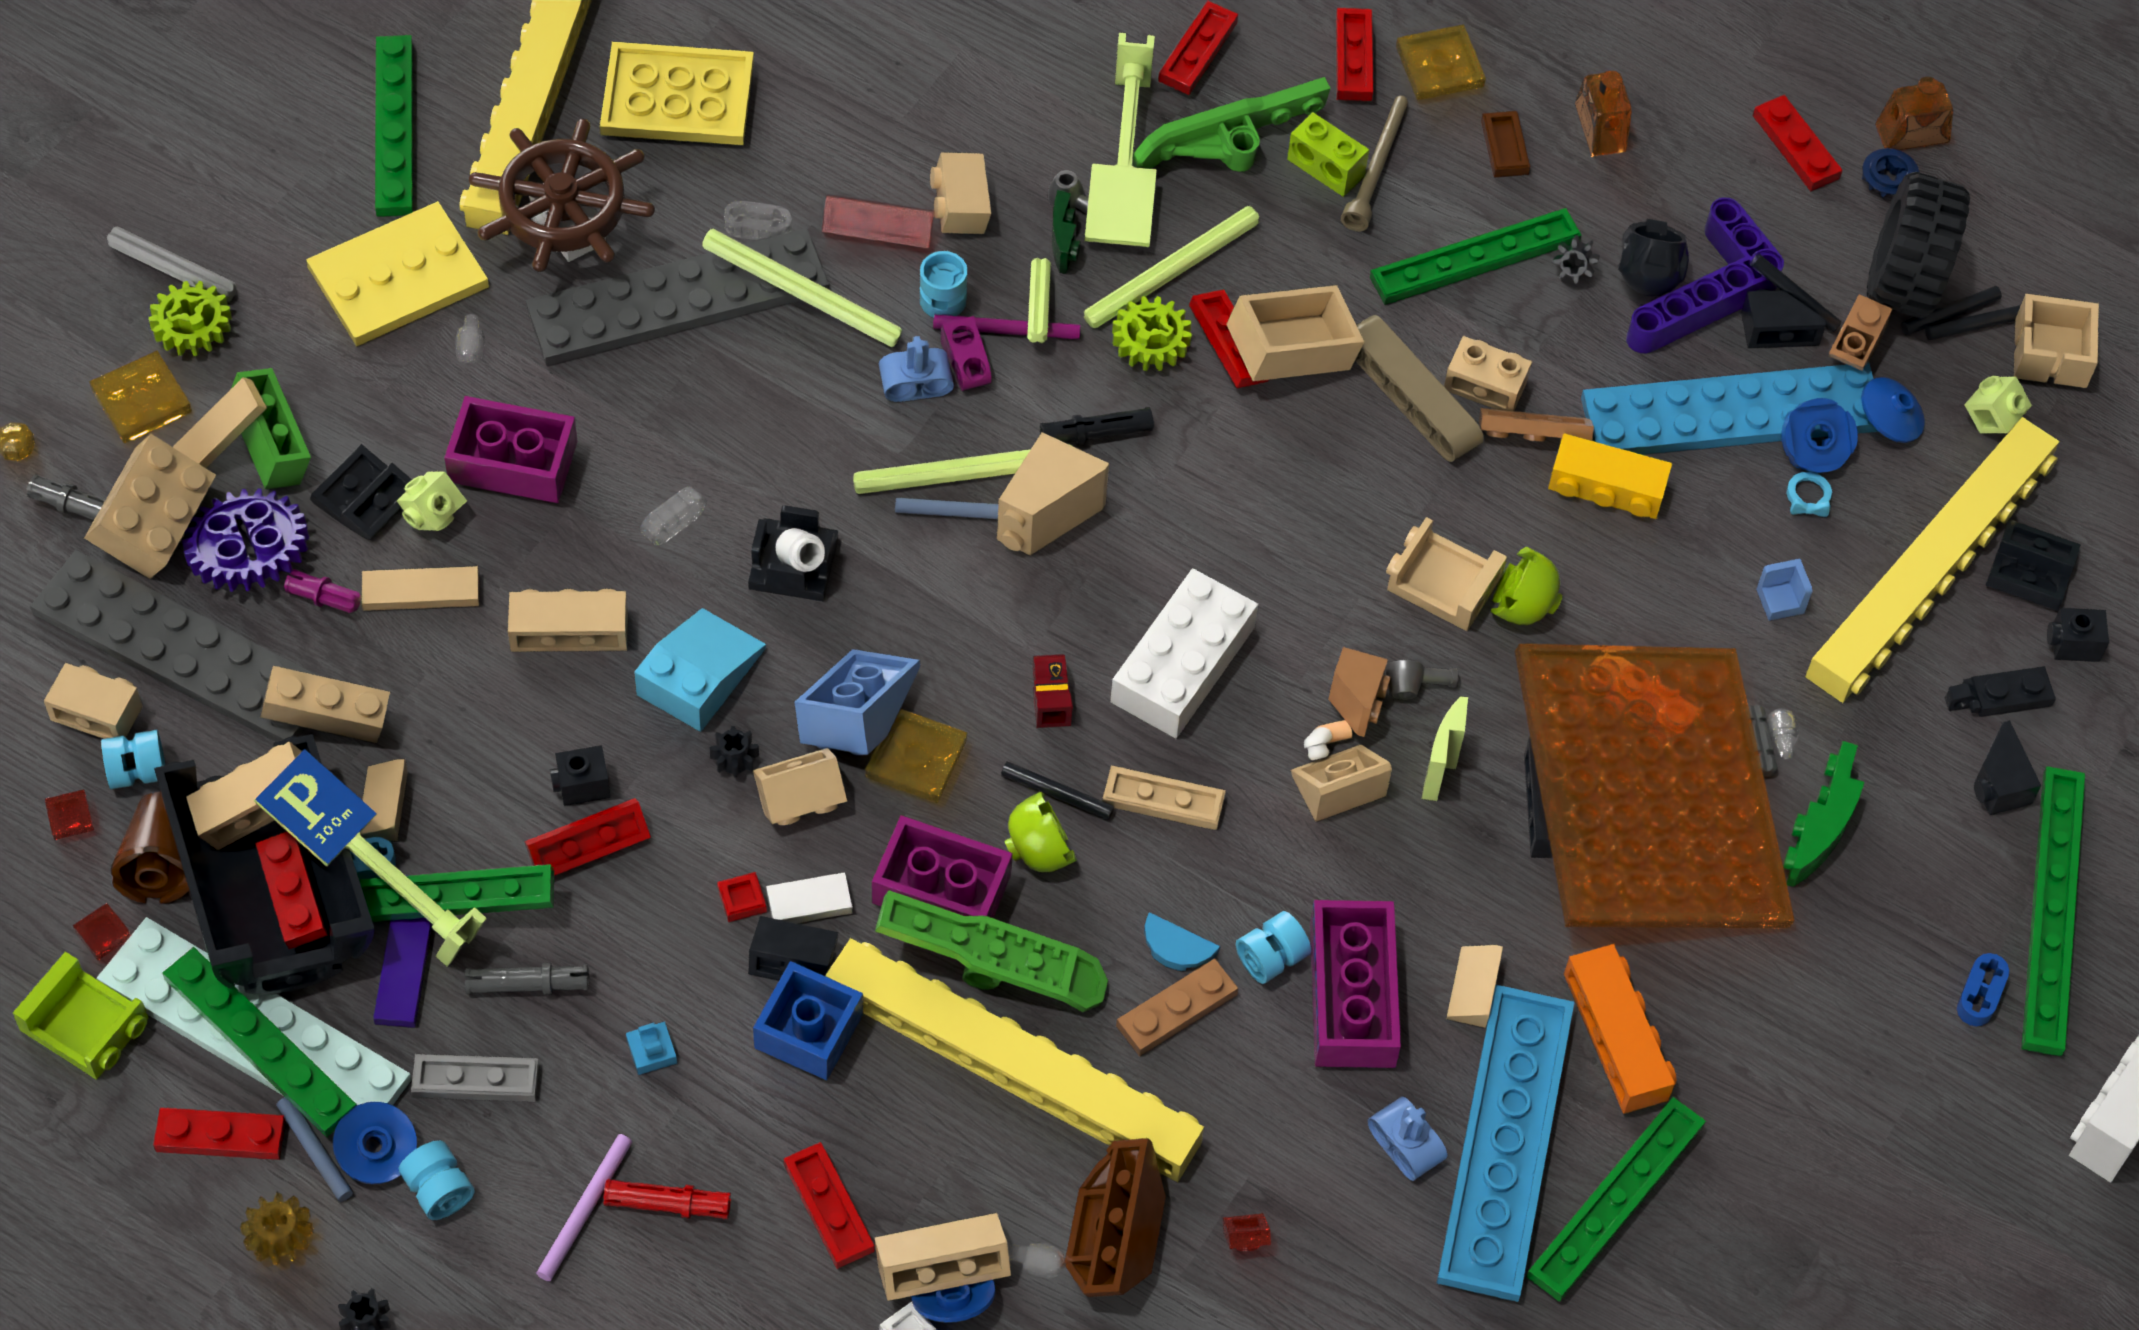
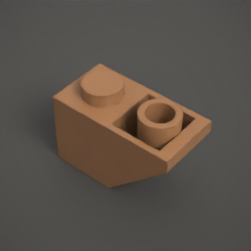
(1861, 333)
(1356, 686)

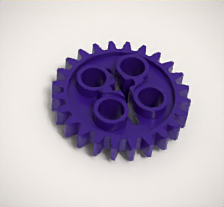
(218, 550)

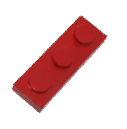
(1198, 47)
(1354, 54)
(1797, 143)
(1212, 313)
(589, 837)
(291, 890)
(219, 1133)
(829, 1205)

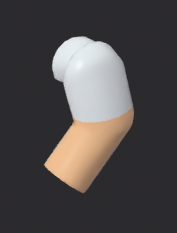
(1324, 735)

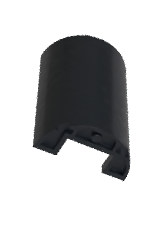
(237, 905)

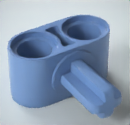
(916, 372)
(1407, 1138)

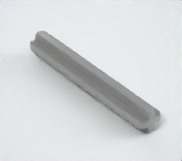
(168, 262)

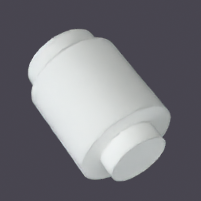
(800, 549)

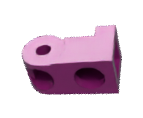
(966, 353)

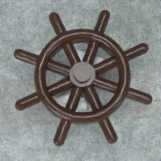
(561, 208)

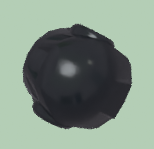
(1653, 257)

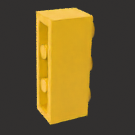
(1609, 476)

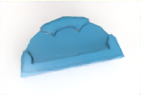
(1176, 946)

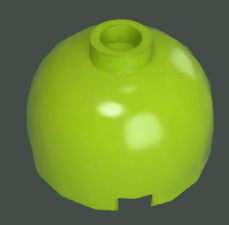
(1528, 589)
(1038, 836)

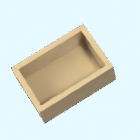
(1295, 333)
(150, 506)

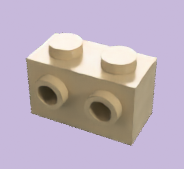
(961, 193)
(1487, 374)
(93, 702)
(800, 787)

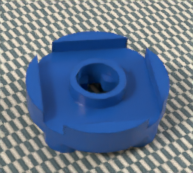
(1831, 418)

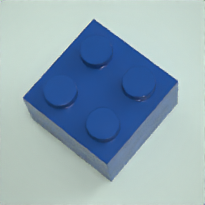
(808, 1020)

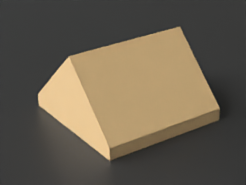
(1342, 781)

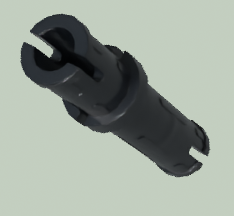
(1106, 425)

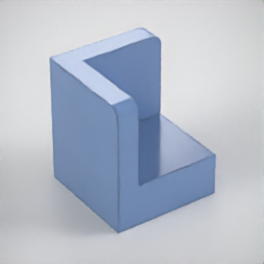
(1784, 589)

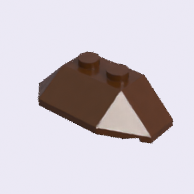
(1117, 1220)

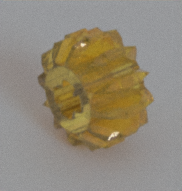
(291, 1232)

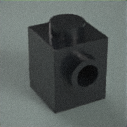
(2079, 634)
(581, 775)

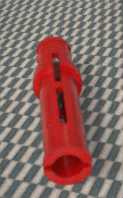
(678, 1200)

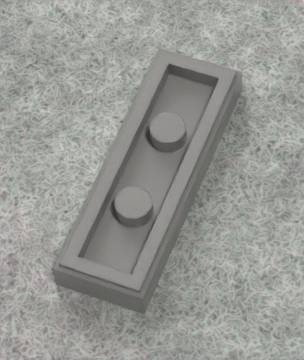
(475, 1077)

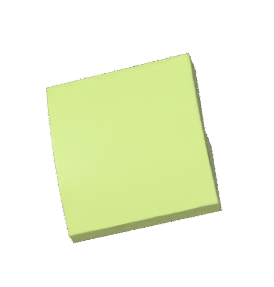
(1445, 748)

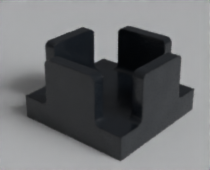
(772, 575)

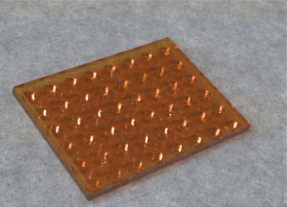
(1652, 787)

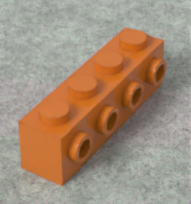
(1619, 1028)

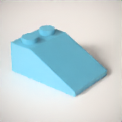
(696, 668)

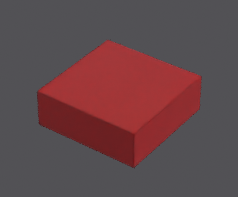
(741, 897)

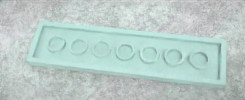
(350, 1065)

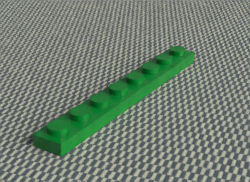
(2053, 912)

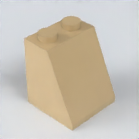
(1050, 495)

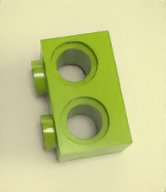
(1328, 154)

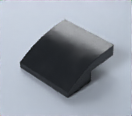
(362, 493)
(2033, 565)

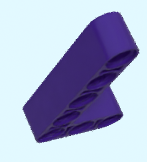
(1715, 294)

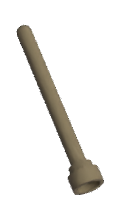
(1358, 212)

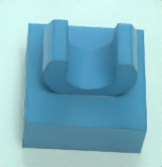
(651, 1047)

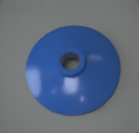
(1893, 410)
(376, 1122)
(955, 1303)

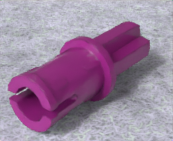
(322, 591)

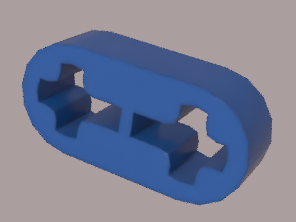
(1975, 986)

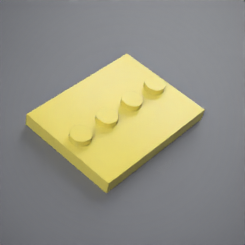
(677, 93)
(397, 273)

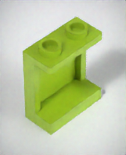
(80, 1017)

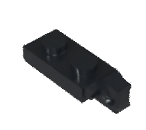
(2003, 692)

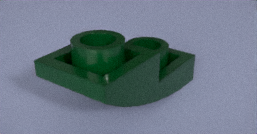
(1064, 244)

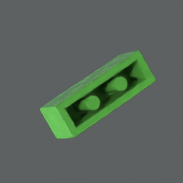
(274, 435)

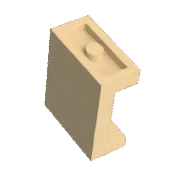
(1444, 576)

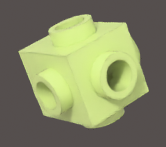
(1998, 404)
(430, 501)

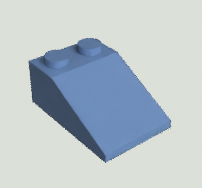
(855, 702)

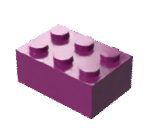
(511, 449)
(942, 870)

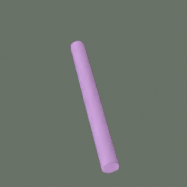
(584, 1208)

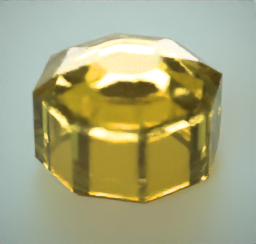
(16, 441)

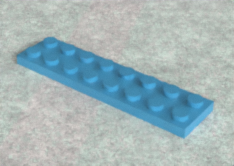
(1718, 409)
(1506, 1144)

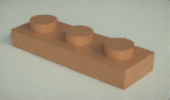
(1533, 426)
(1177, 1007)

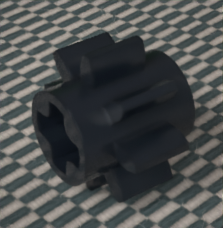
(1583, 253)
(734, 751)
(358, 1307)

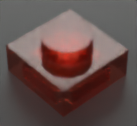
(69, 814)
(102, 931)
(1246, 1232)

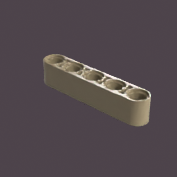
(1416, 391)

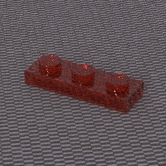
(878, 221)

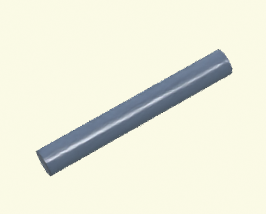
(946, 508)
(315, 1150)

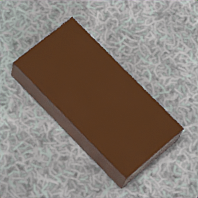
(1505, 144)

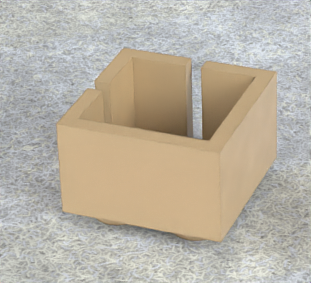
(2056, 340)

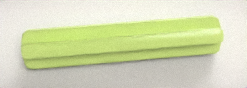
(1039, 300)

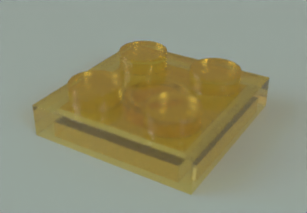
(1440, 62)
(140, 396)
(917, 756)

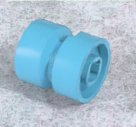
(943, 284)
(147, 756)
(1268, 950)
(434, 1176)

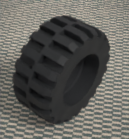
(1918, 244)

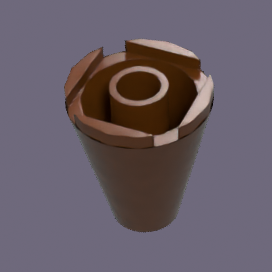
(148, 856)

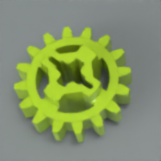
(190, 318)
(1151, 332)

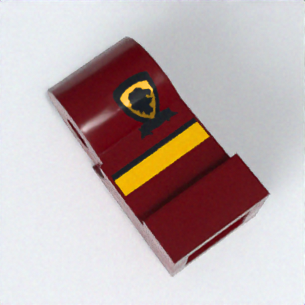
(1051, 691)

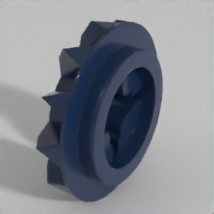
(1895, 161)

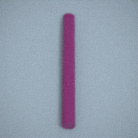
(1012, 327)

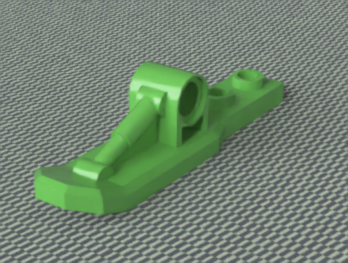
(1233, 125)
(996, 951)

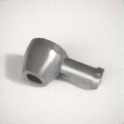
(1069, 182)
(1408, 676)

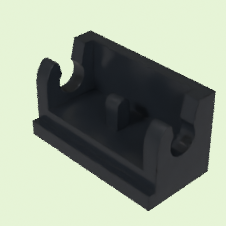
(782, 941)

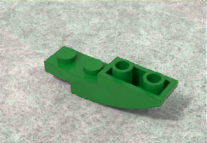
(1826, 818)

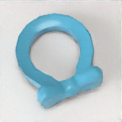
(1798, 506)

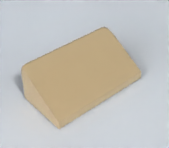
(385, 795)
(1474, 984)

